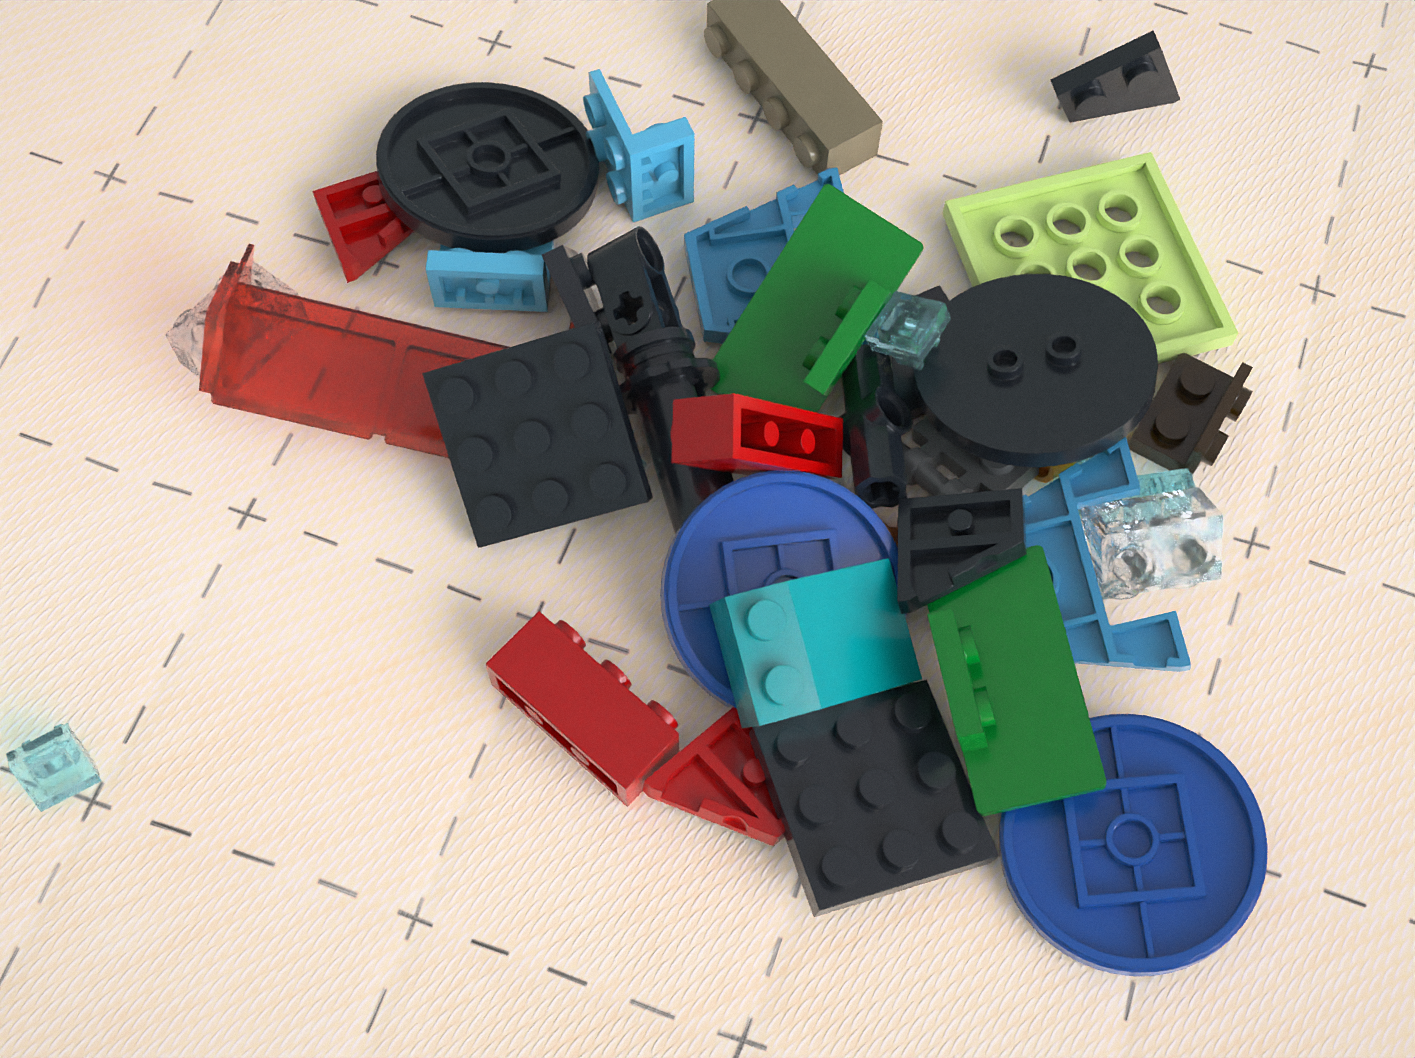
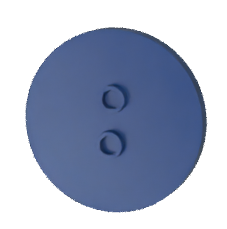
(753, 537)
(1148, 866)

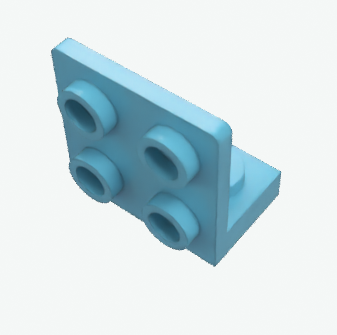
(647, 168)
(489, 279)

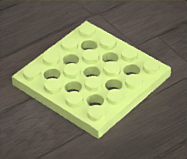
(1081, 198)

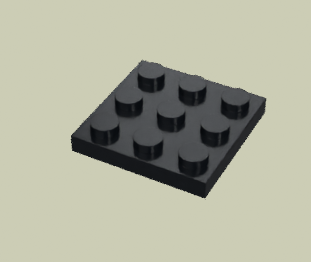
(538, 435)
(871, 797)

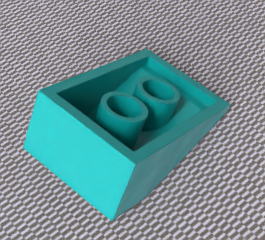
(814, 642)

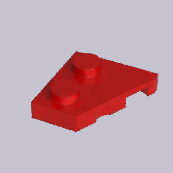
(359, 223)
(720, 782)

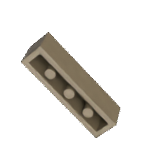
(794, 83)

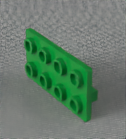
(816, 304)
(1015, 689)

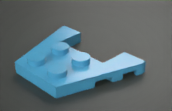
(737, 251)
(1056, 526)

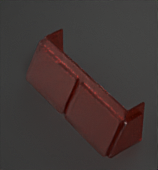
(325, 363)

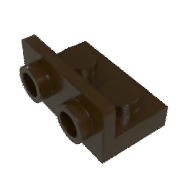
(1188, 412)

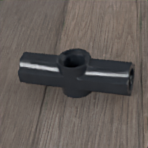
(873, 429)

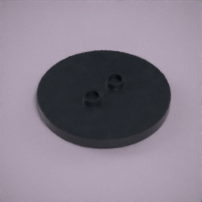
(487, 167)
(1038, 371)

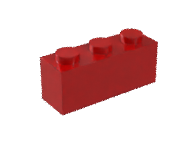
(755, 436)
(584, 705)

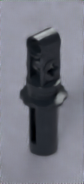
(655, 360)

